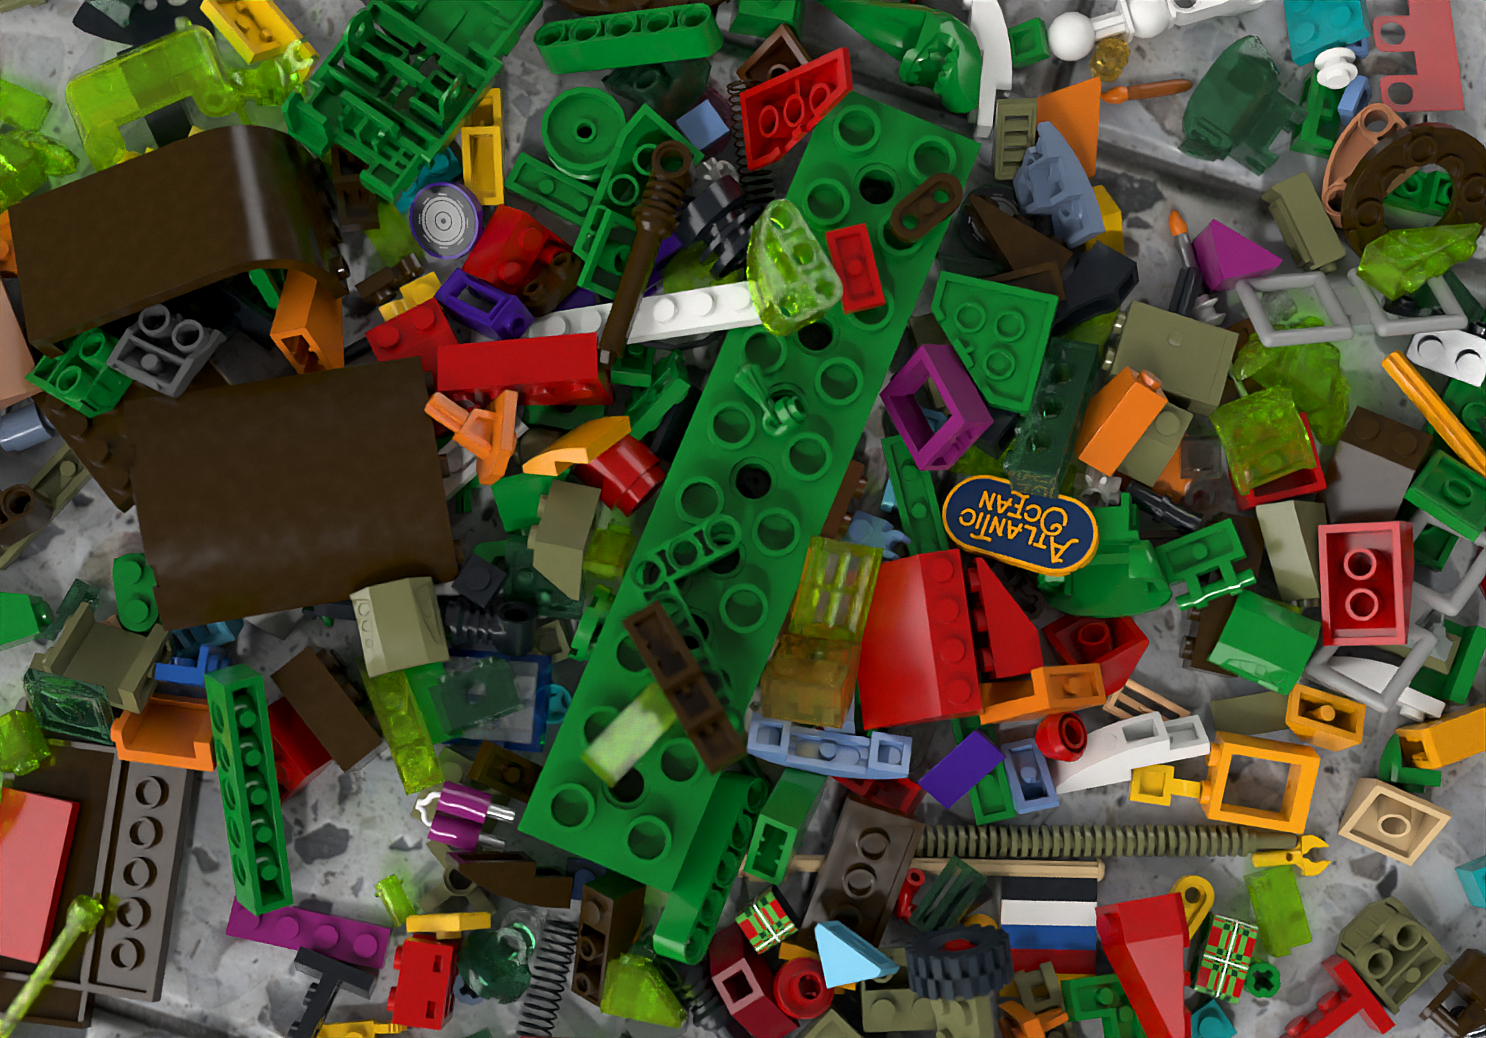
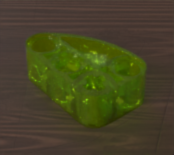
(779, 280)

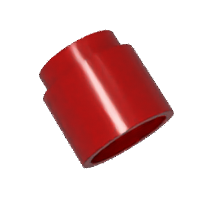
(625, 474)

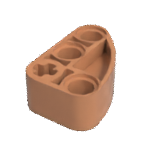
(1351, 148)

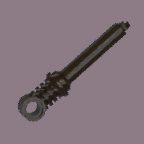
(654, 222)

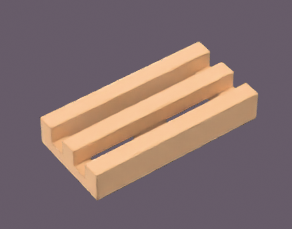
(1145, 692)

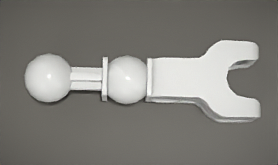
(1074, 34)

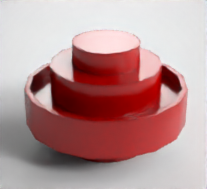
(799, 992)

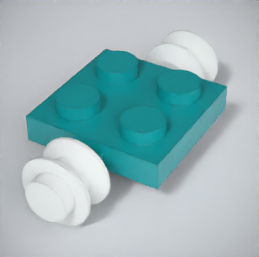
(1321, 31)

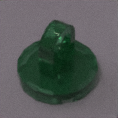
(495, 967)

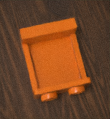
(1049, 692)
(167, 733)

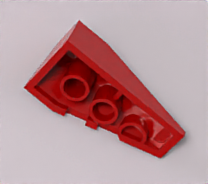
(790, 105)
(1146, 952)

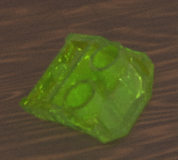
(1262, 438)

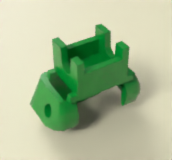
(1121, 577)

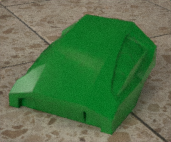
(82, 374)
(1265, 643)

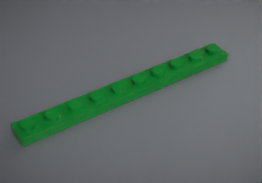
(924, 526)

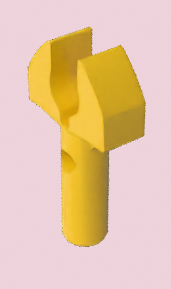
(1294, 856)

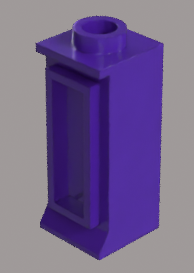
(504, 322)

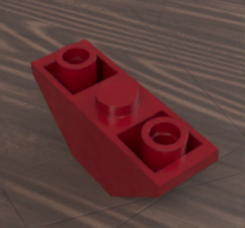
(747, 985)

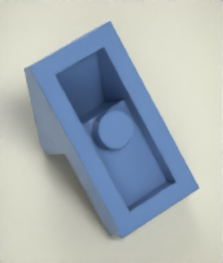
(1028, 776)

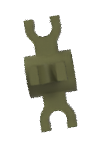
(436, 897)

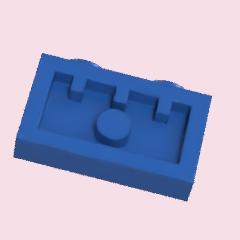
(191, 673)

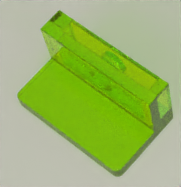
(1278, 910)

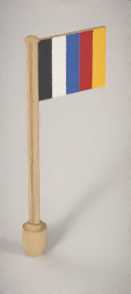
(1042, 908)

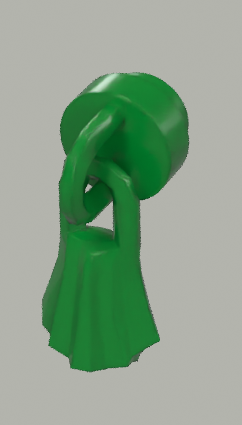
(786, 410)

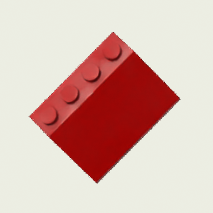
(919, 644)

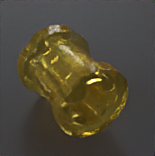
(1109, 49)

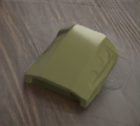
(400, 625)
(1390, 951)

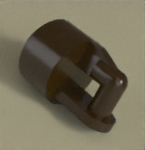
(1468, 980)

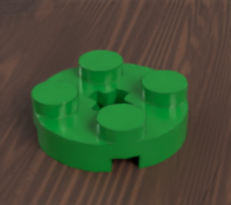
(588, 631)

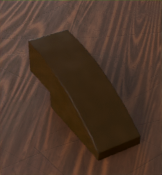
(515, 877)

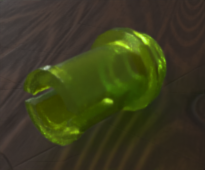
(394, 899)

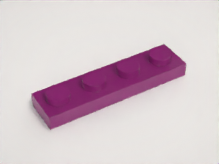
(315, 930)

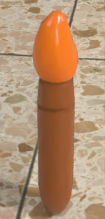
(1146, 90)

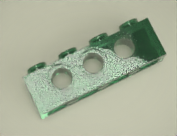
(1045, 471)

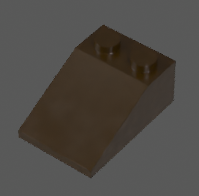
(1373, 469)

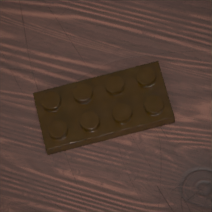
(862, 871)

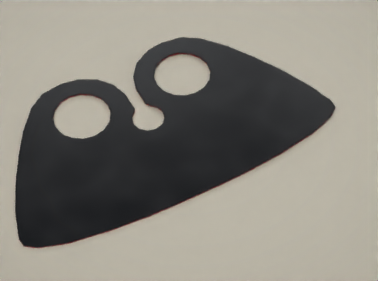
(144, 23)

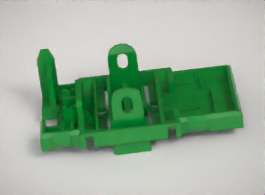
(397, 144)

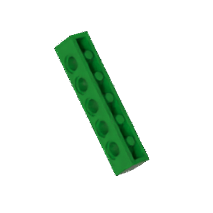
(249, 788)

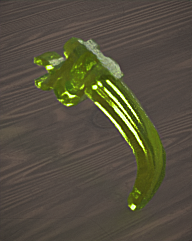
(274, 77)

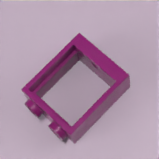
(968, 410)

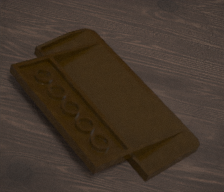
(121, 855)

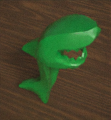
(929, 43)

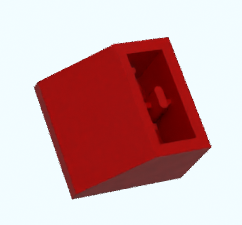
(513, 250)
(296, 750)

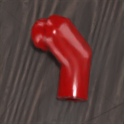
(904, 907)

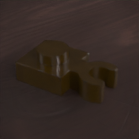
(382, 285)

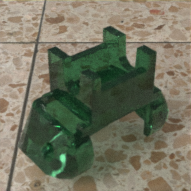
(1239, 109)

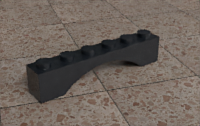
(1094, 288)

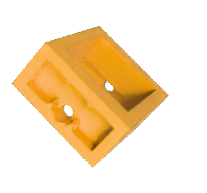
(1297, 791)

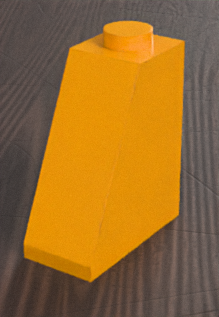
(1444, 739)

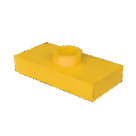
(448, 924)

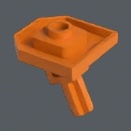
(482, 432)

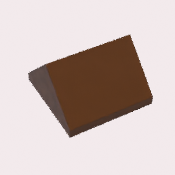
(774, 57)

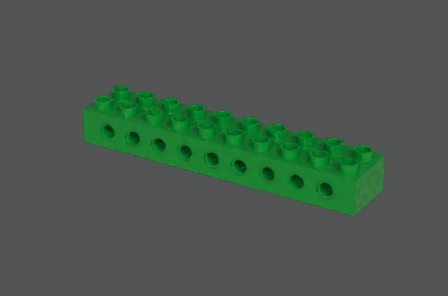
(744, 610)

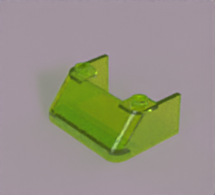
(149, 80)

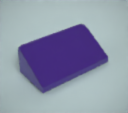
(962, 768)

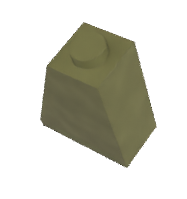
(1293, 548)

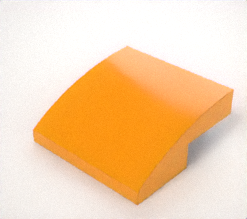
(579, 445)

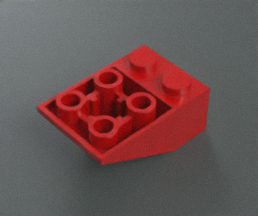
(1005, 633)

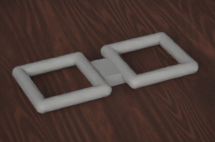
(1345, 309)
(1422, 603)

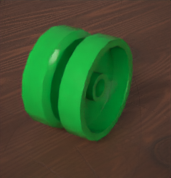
(569, 119)

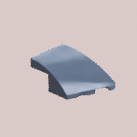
(1057, 187)

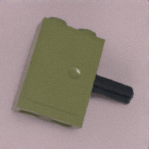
(1180, 351)

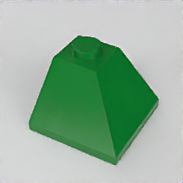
(519, 498)

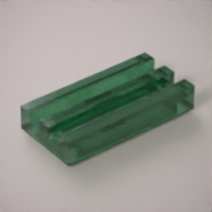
(936, 889)

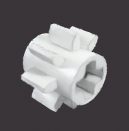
(711, 171)
(1097, 488)

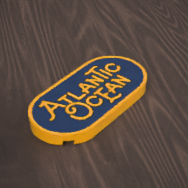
(1020, 527)

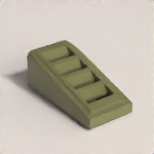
(1008, 160)

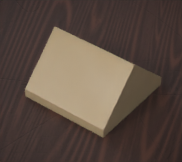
(1391, 820)

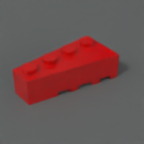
(538, 368)

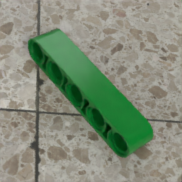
(629, 38)
(710, 867)

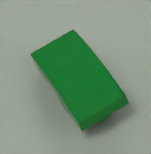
(1423, 193)

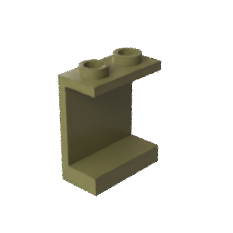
(110, 658)

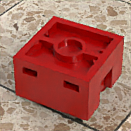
(425, 981)

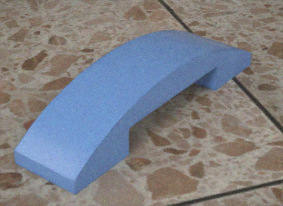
(829, 752)

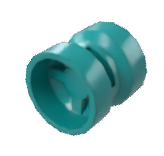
(557, 694)

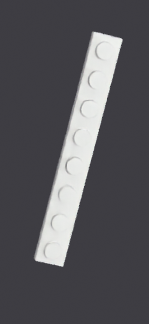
(657, 316)

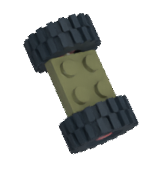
(958, 973)

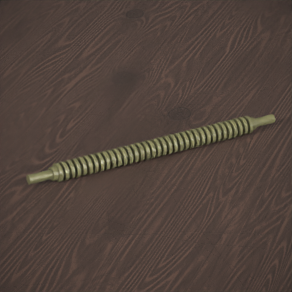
(1149, 840)

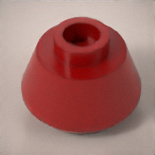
(1062, 737)

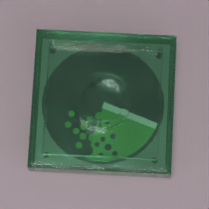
(70, 706)

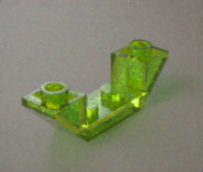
(402, 728)

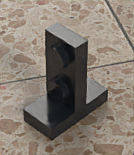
(321, 996)

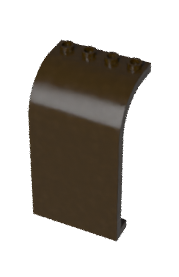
(170, 226)

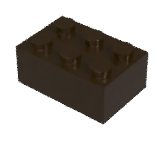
(332, 706)

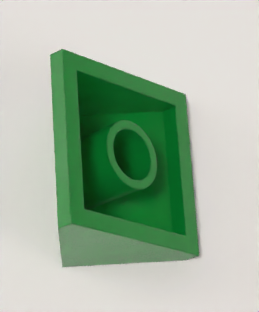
(608, 255)

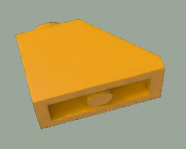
(1324, 718)

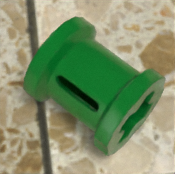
(1270, 977)

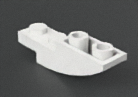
(991, 33)
(1376, 677)
(1129, 745)

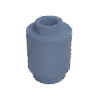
(24, 428)

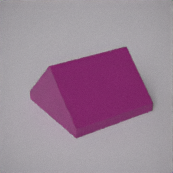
(1229, 257)

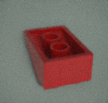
(417, 334)
(1366, 582)

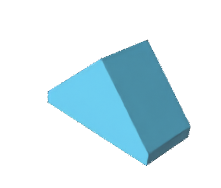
(848, 957)

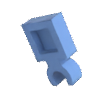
(875, 532)

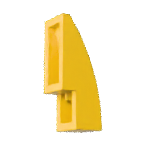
(485, 149)

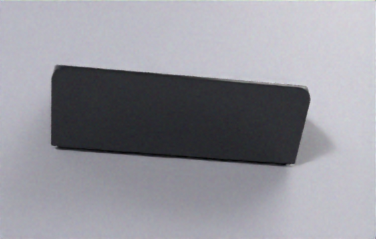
(674, 426)

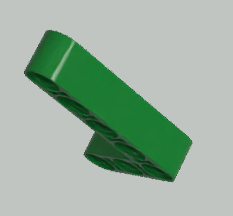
(666, 589)

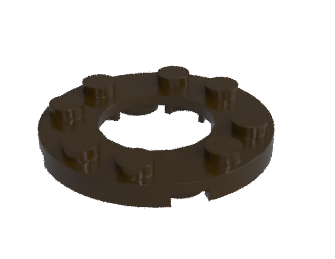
(1409, 147)

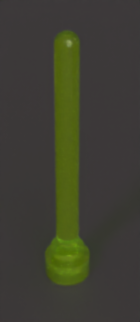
(82, 915)

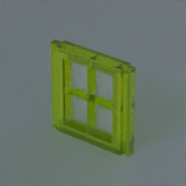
(835, 589)

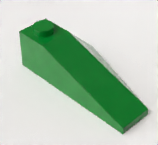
(629, 171)

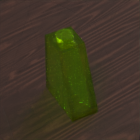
(630, 735)

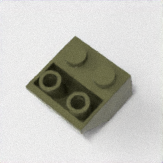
(890, 1004)

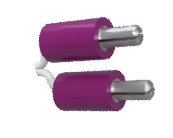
(462, 815)

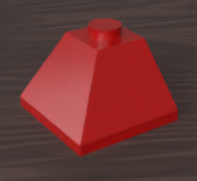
(1108, 641)

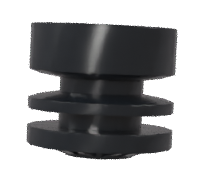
(719, 224)

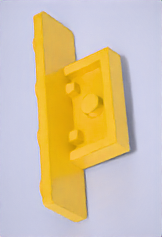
(257, 30)

